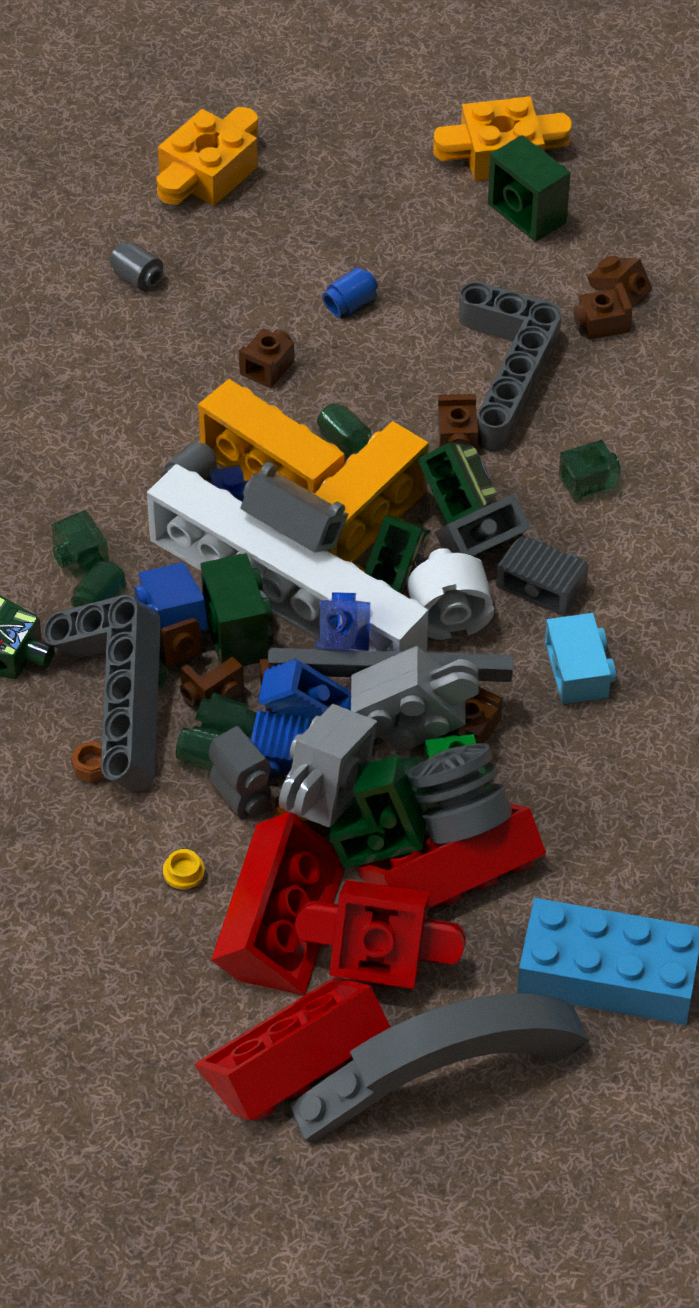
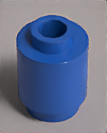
(350, 292)

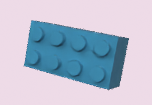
(610, 960)

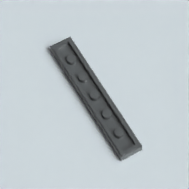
(348, 662)

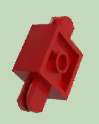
(380, 933)

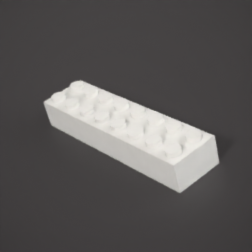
(207, 524)

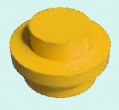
(183, 869)

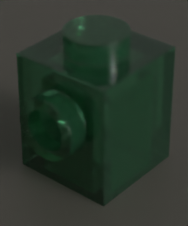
(78, 543)

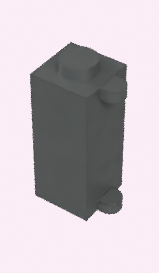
(293, 510)

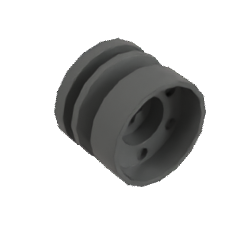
(461, 799)

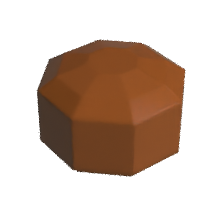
(87, 762)

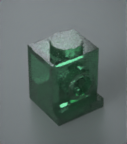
(588, 469)

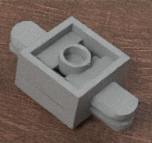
(414, 697)
(327, 765)

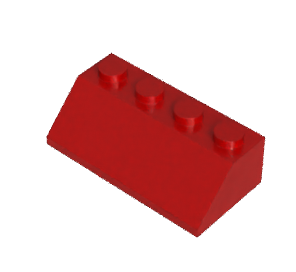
(461, 865)
(279, 874)
(293, 1048)

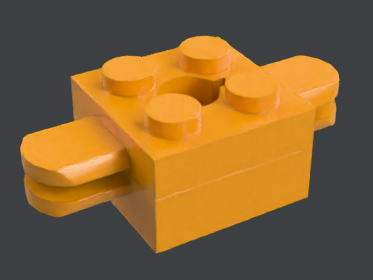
(492, 125)
(208, 156)

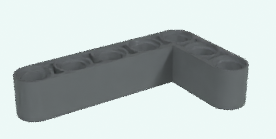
(535, 333)
(132, 647)

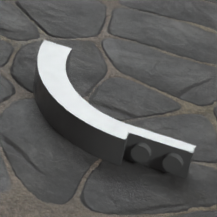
(433, 1040)

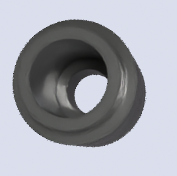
(136, 265)
(194, 458)

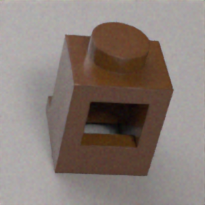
(604, 312)
(269, 350)
(457, 419)
(481, 716)

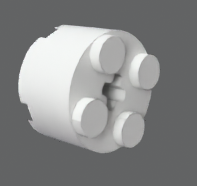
(453, 592)

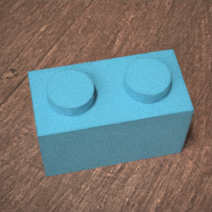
(579, 658)

